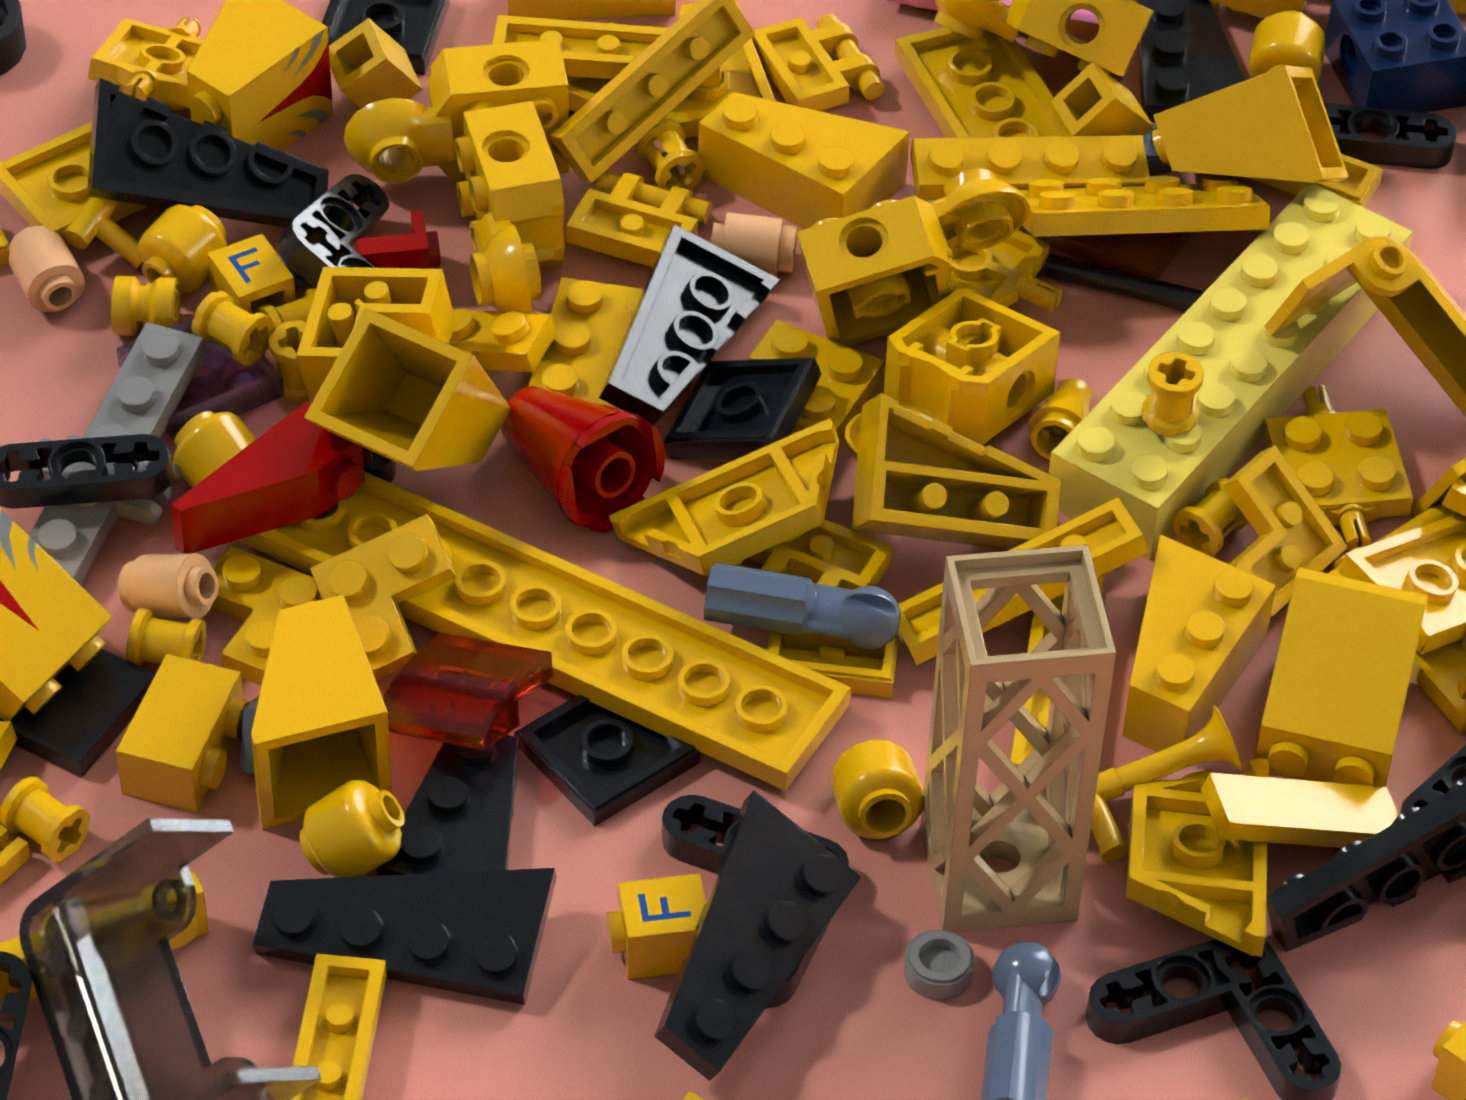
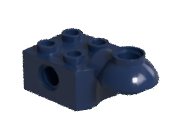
(1398, 53)

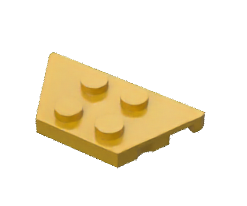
(738, 506)
(1189, 871)

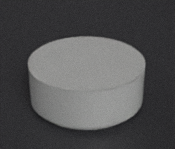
(938, 964)

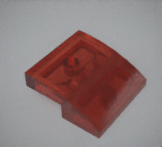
(464, 690)

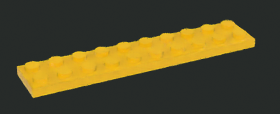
(602, 637)

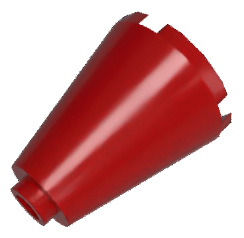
(584, 453)

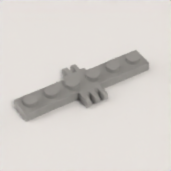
(136, 403)

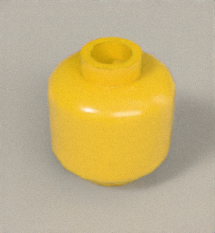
(1287, 40)
(180, 246)
(209, 443)
(877, 789)
(352, 830)

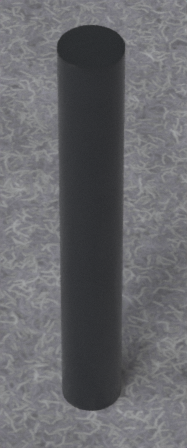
(1121, 282)

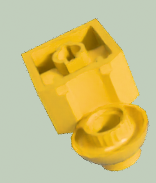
(1048, 27)
(402, 136)
(513, 203)
(893, 259)
(968, 366)

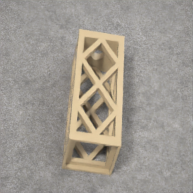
(1045, 803)

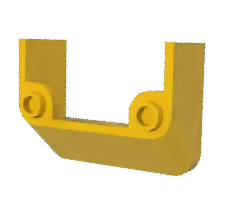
(1414, 307)

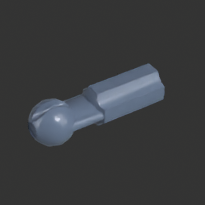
(795, 605)
(1021, 1039)

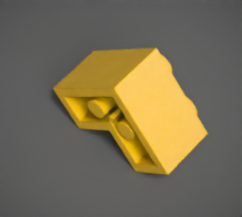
(403, 294)

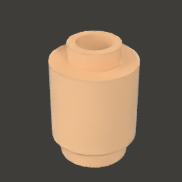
(758, 240)
(45, 269)
(169, 585)

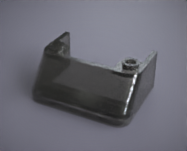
(113, 982)

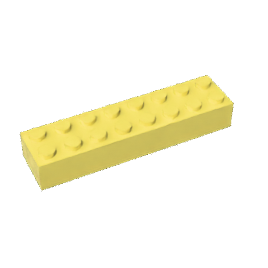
(1243, 365)

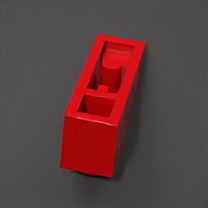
(272, 483)

